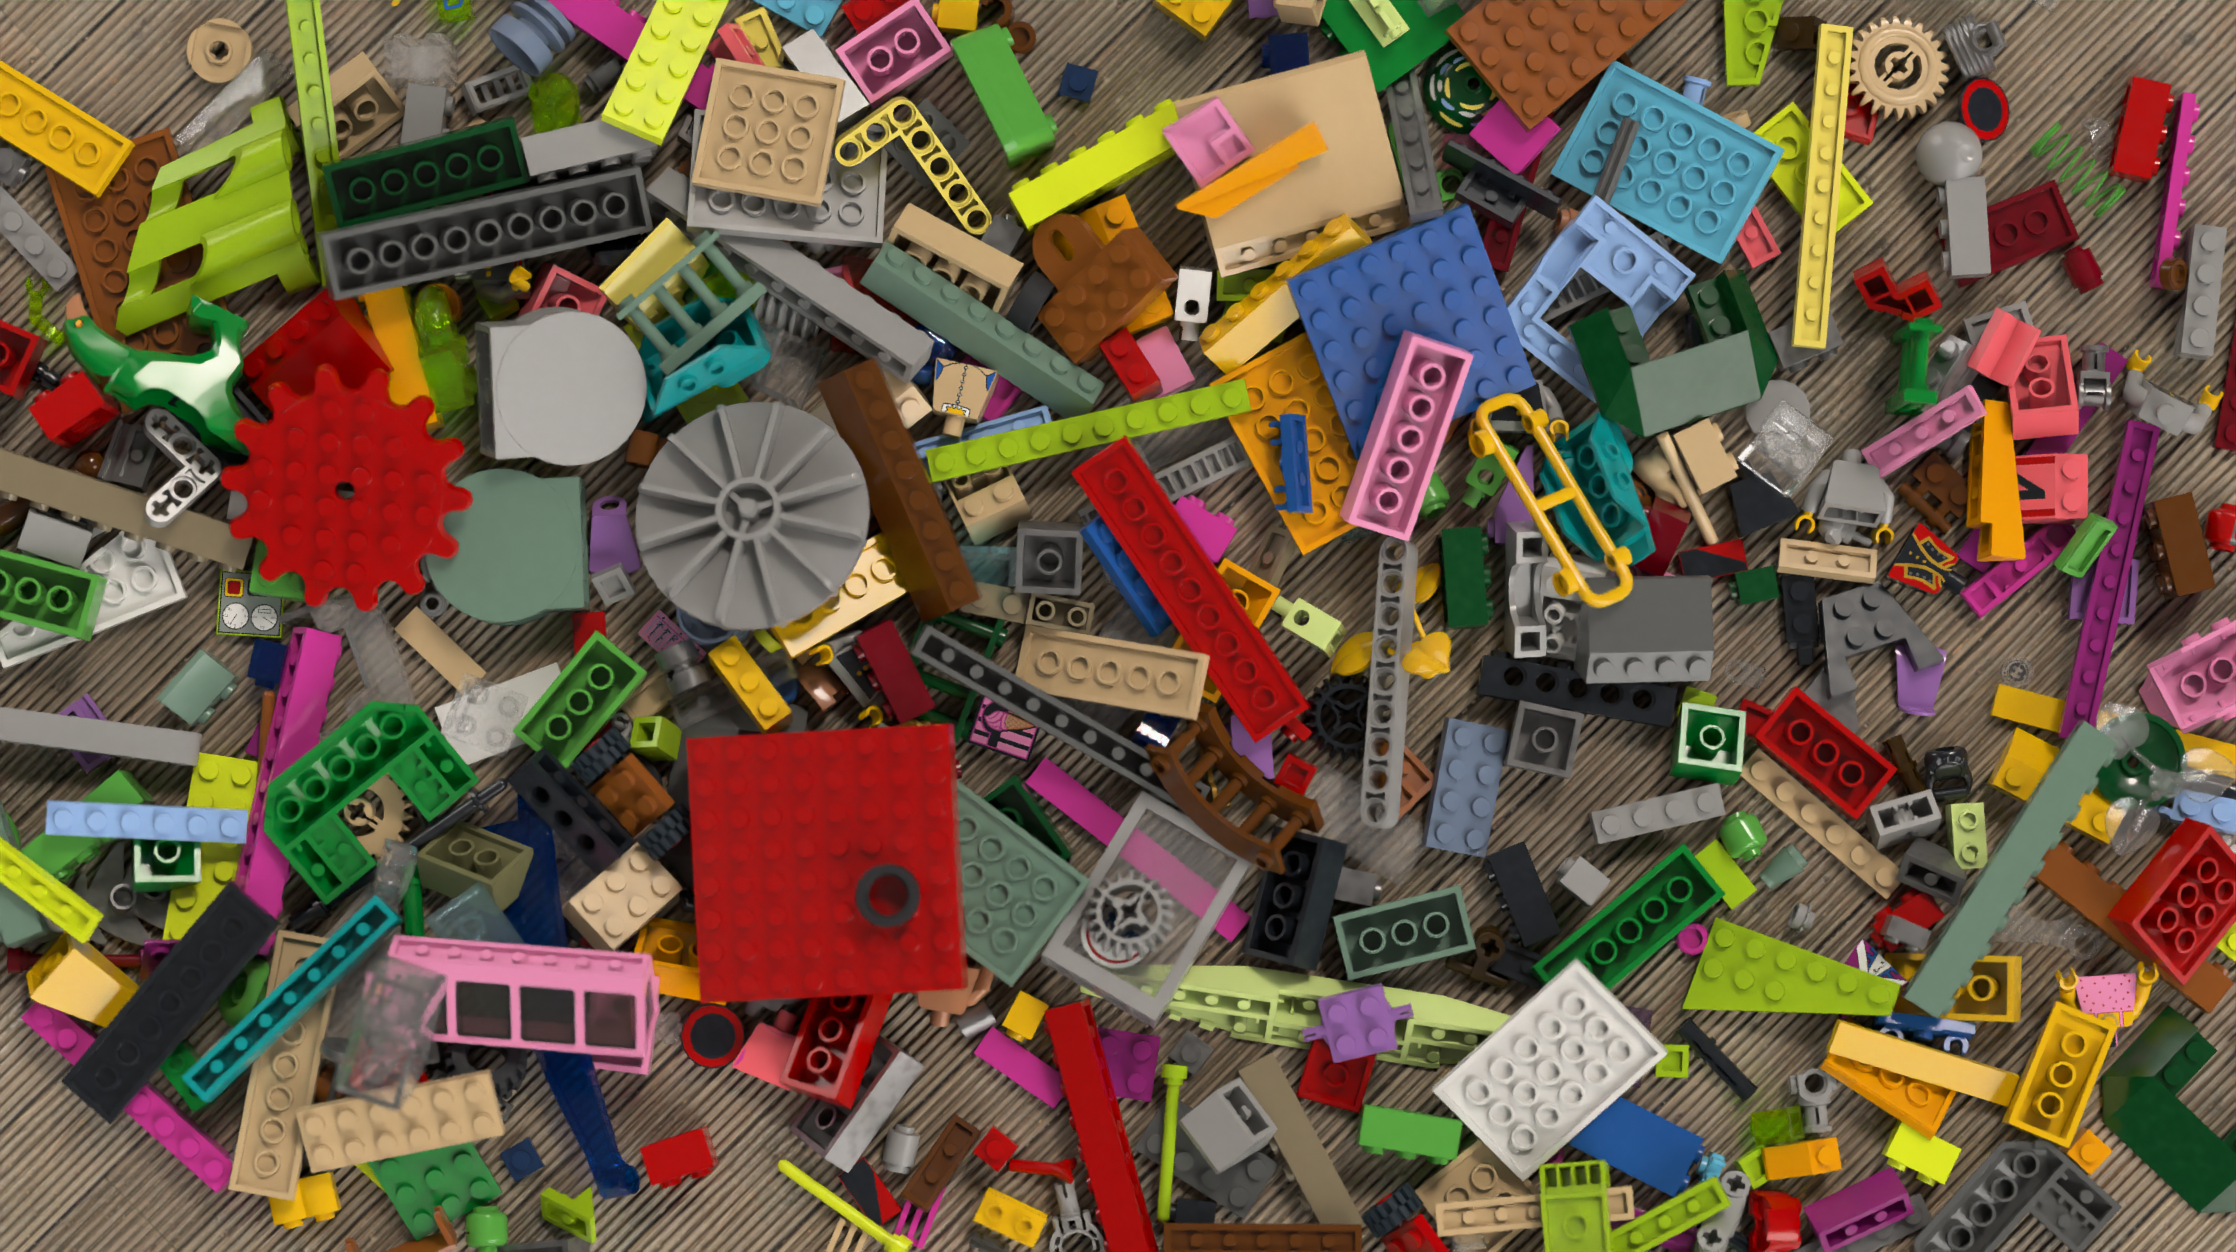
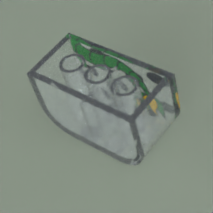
(392, 1032)

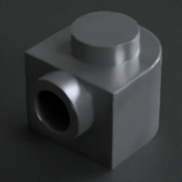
(13, 168)

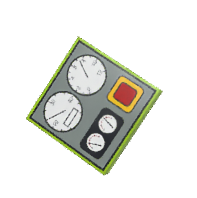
(244, 612)

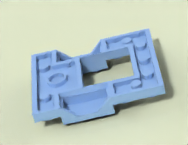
(1617, 258)

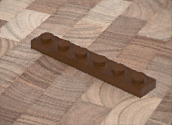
(1262, 1237)

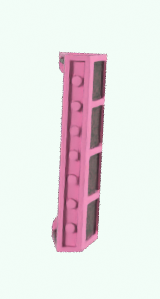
(539, 995)

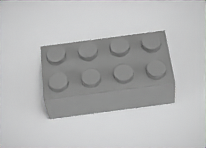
(582, 150)

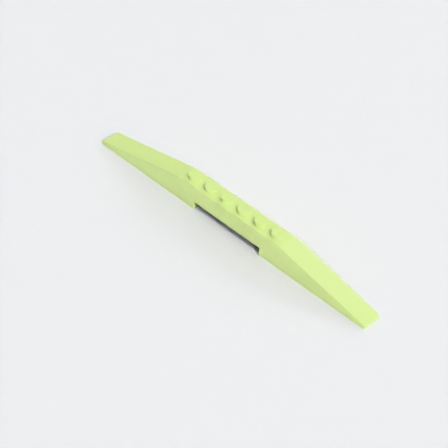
(1278, 1004)

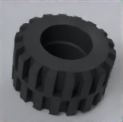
(505, 1078)

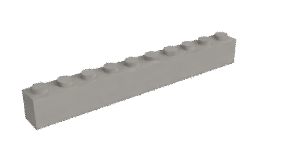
(806, 287)

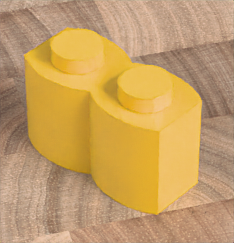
(315, 1197)

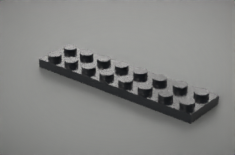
(171, 1002)

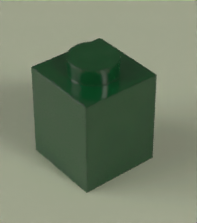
(1753, 586)

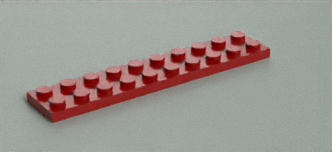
(1190, 588)

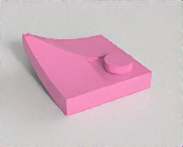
(1208, 141)

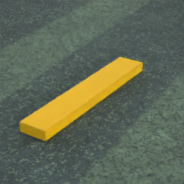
(1922, 1062)

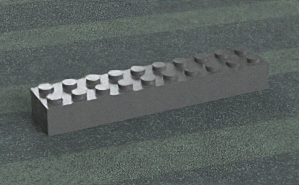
(484, 232)

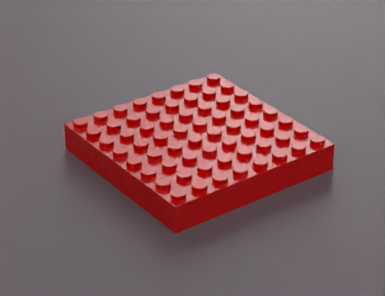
(789, 833)

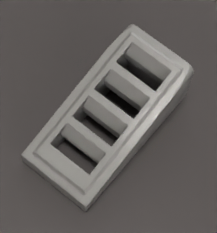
(468, 90)

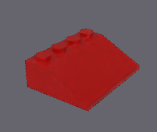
(316, 335)
(2181, 900)

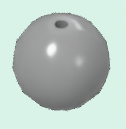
(1948, 153)

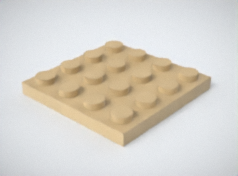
(768, 132)

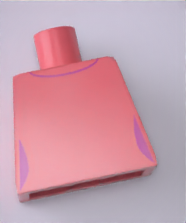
(768, 1049)

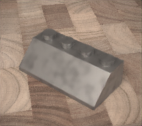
(845, 1133)

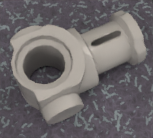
(1813, 1100)

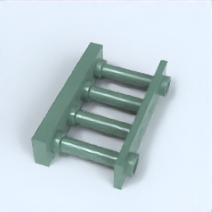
(720, 312)

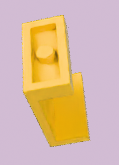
(1011, 1217)

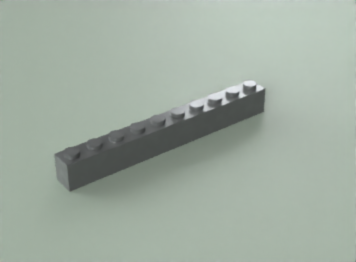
(1041, 710)

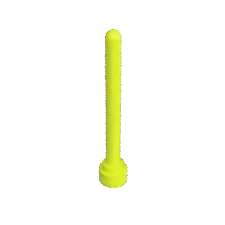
(892, 1243)

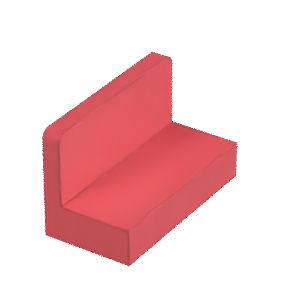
(734, 45)
(2003, 348)

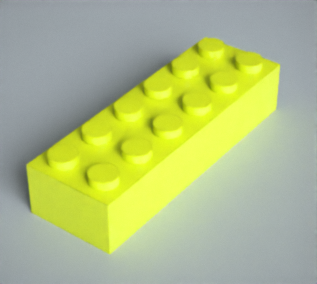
(1095, 170)

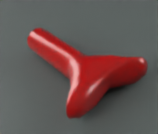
(1059, 1169)

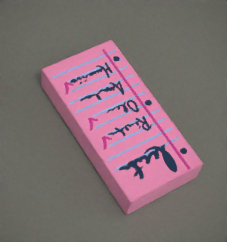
(663, 633)

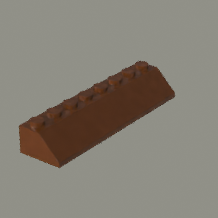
(900, 490)

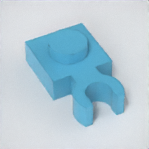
(1710, 1166)

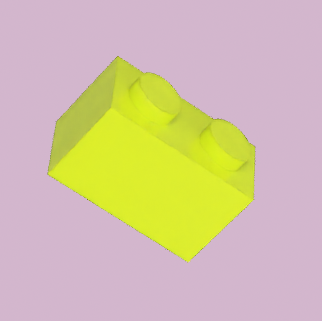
(1930, 1158)

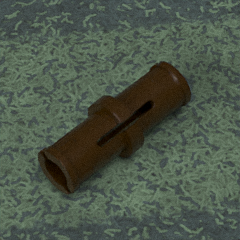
(1905, 765)

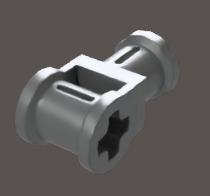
(2093, 378)

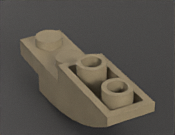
(1032, 609)

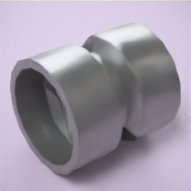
(682, 667)

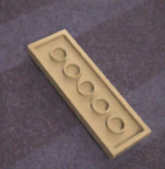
(1113, 672)
(431, 1118)

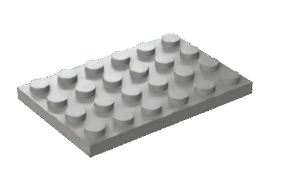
(848, 213)

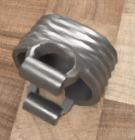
(1963, 42)

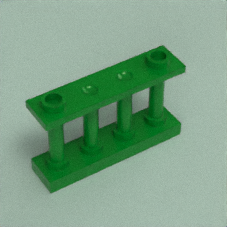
(1913, 393)

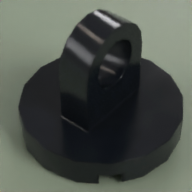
(614, 251)

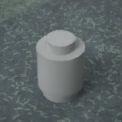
(900, 1149)

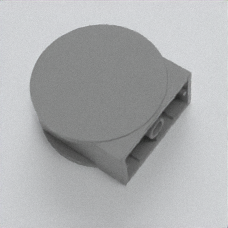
(557, 386)

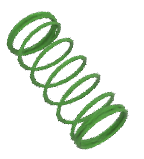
(2035, 149)

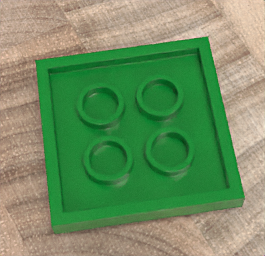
(436, 1177)

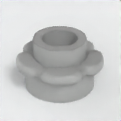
(1801, 917)

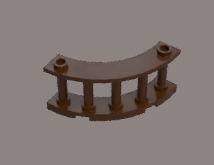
(1242, 776)

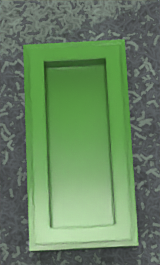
(2085, 545)

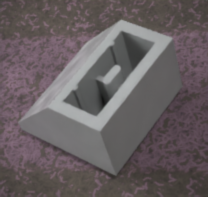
(1228, 1126)

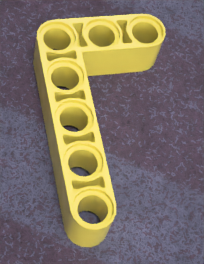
(923, 155)

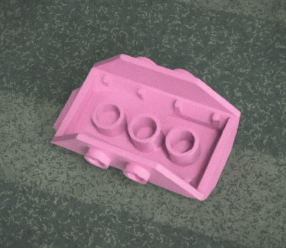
(2195, 680)

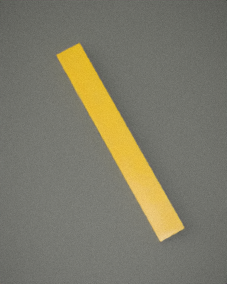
(2046, 714)

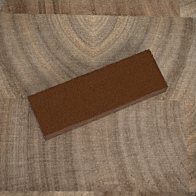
(940, 1163)

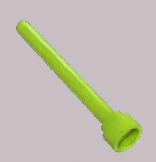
(1173, 1077)

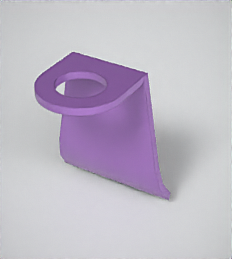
(612, 537)
(1917, 689)

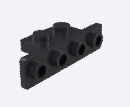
(1496, 190)

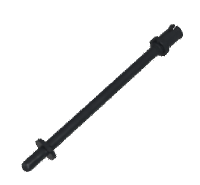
(318, 910)

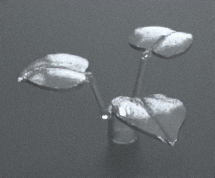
(2202, 778)

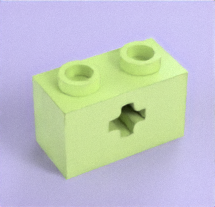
(1967, 834)

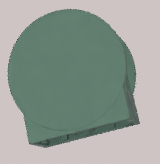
(517, 548)

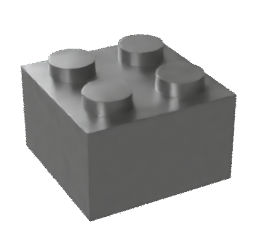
(1049, 557)
(1543, 739)

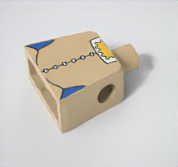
(961, 394)

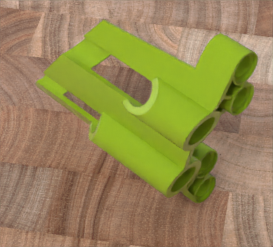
(244, 228)

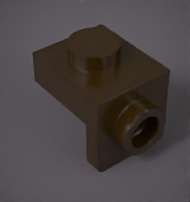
(1798, 33)

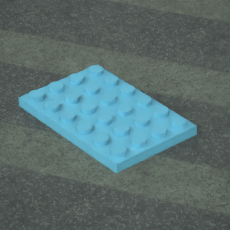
(1686, 168)

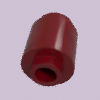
(2082, 269)

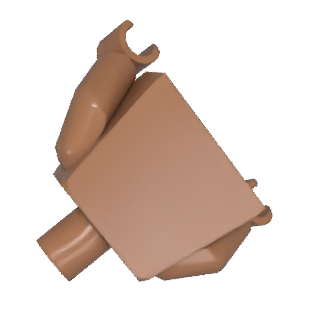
(955, 1001)

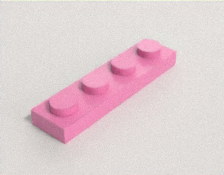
(1925, 431)

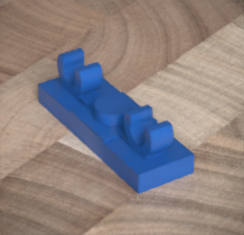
(1294, 463)
(1926, 1029)

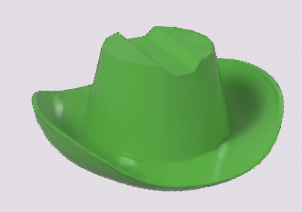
(244, 992)

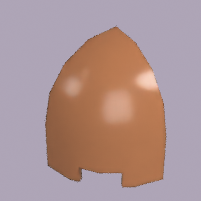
(822, 685)

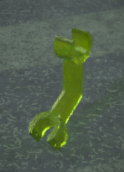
(35, 312)

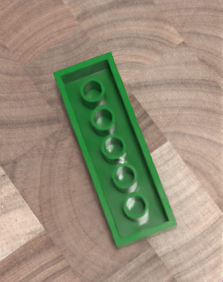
(1636, 921)

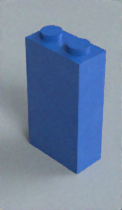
(1641, 1145)

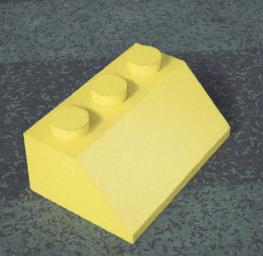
(648, 263)

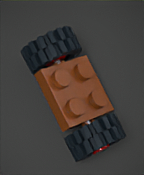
(633, 794)

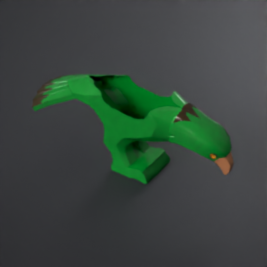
(155, 377)

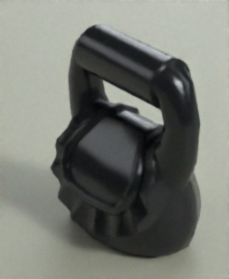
(1948, 764)

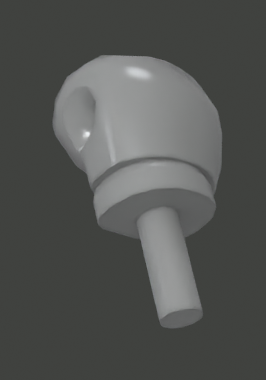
(1836, 532)

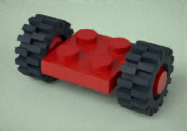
(1409, 1235)

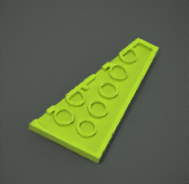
(1748, 39)
(1768, 975)

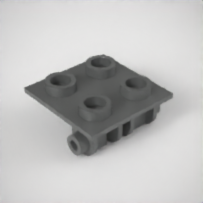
(946, 132)

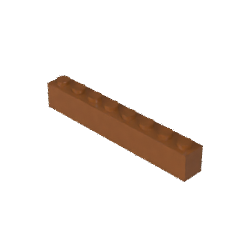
(2093, 898)

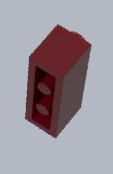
(892, 672)

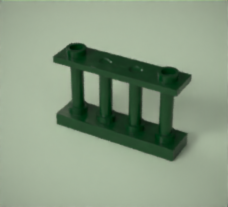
(995, 635)

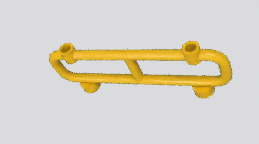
(1569, 578)

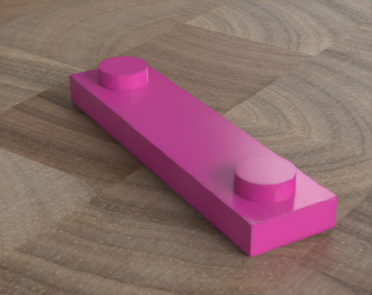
(2008, 576)

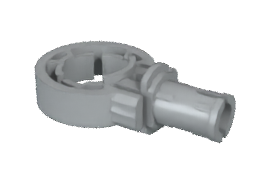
(1070, 1211)

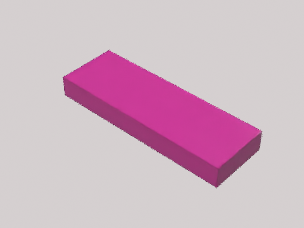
(1021, 1066)

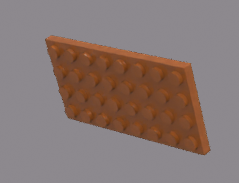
(1550, 49)
(103, 238)

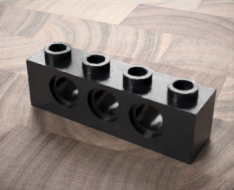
(570, 810)

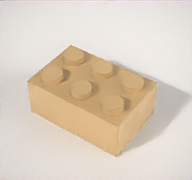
(621, 900)

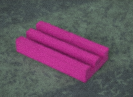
(921, 1242)

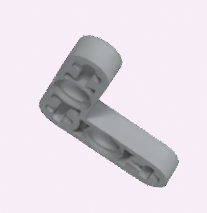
(189, 472)

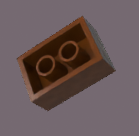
(2177, 546)

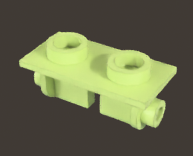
(1381, 19)

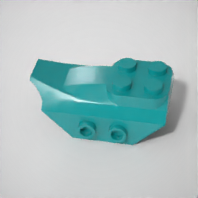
(723, 360)
(1602, 469)

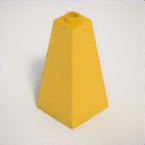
(79, 981)

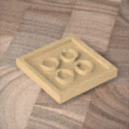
(1475, 1175)

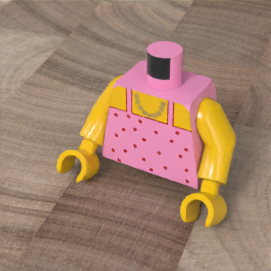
(2109, 996)

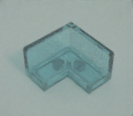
(992, 564)

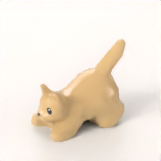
(1657, 474)

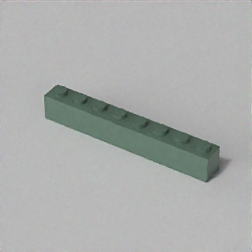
(981, 332)

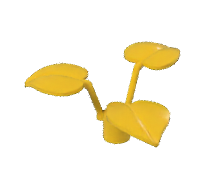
(1425, 657)

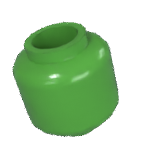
(1435, 499)
(1743, 836)
(486, 1229)

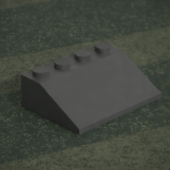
(1649, 635)

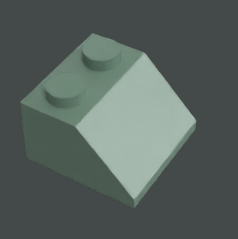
(199, 688)

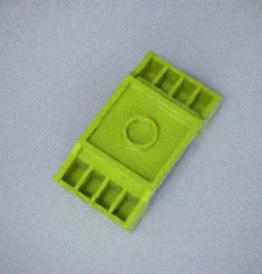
(1576, 1206)

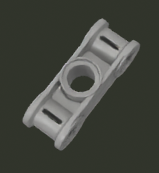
(1722, 1226)

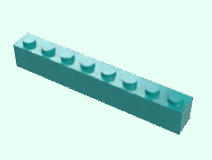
(292, 999)

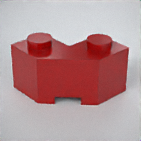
(1908, 299)

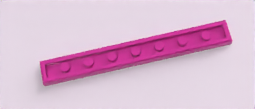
(1104, 823)

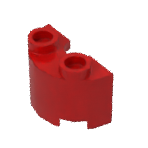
(1775, 1221)

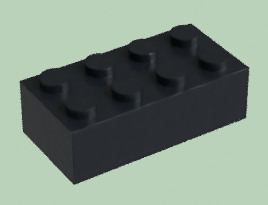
(1296, 906)

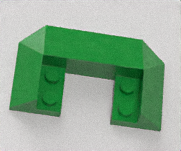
(311, 791)

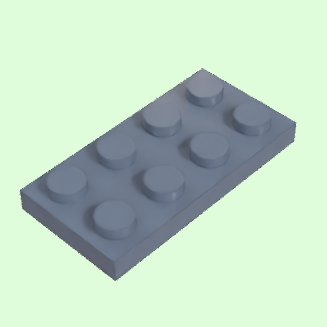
(1465, 787)

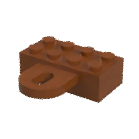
(1099, 286)

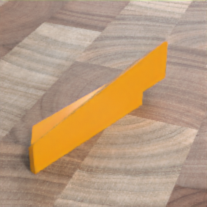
(1993, 487)

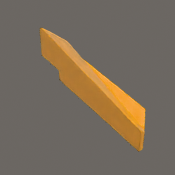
(1255, 173)

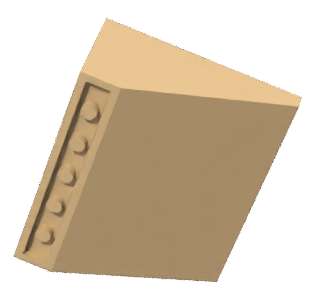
(1349, 177)

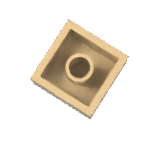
(1705, 457)

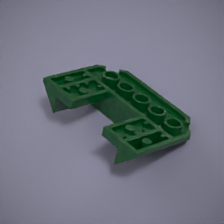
(1687, 385)
(2157, 1126)

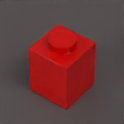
(995, 1148)

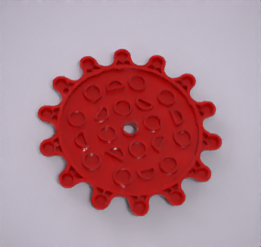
(358, 440)

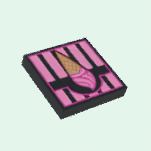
(1002, 731)

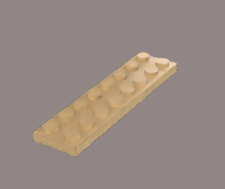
(281, 1081)

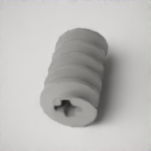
(784, 314)

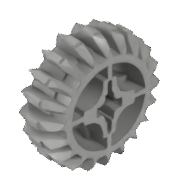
(1119, 906)

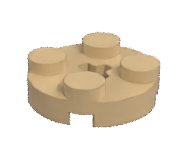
(208, 37)

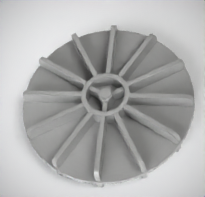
(752, 515)

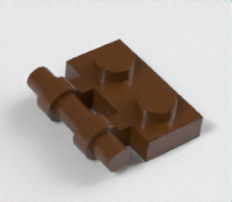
(1944, 485)

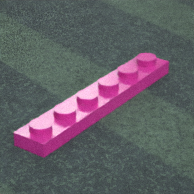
(2176, 177)

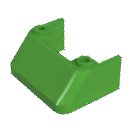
(1004, 93)

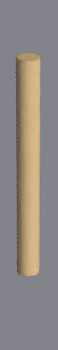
(1687, 488)

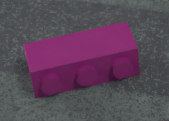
(1858, 1210)

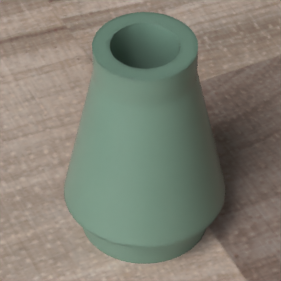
(1784, 866)

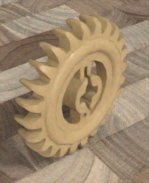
(1876, 89)
(393, 815)

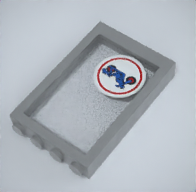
(1198, 879)

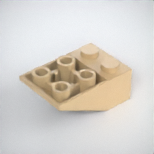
(988, 502)

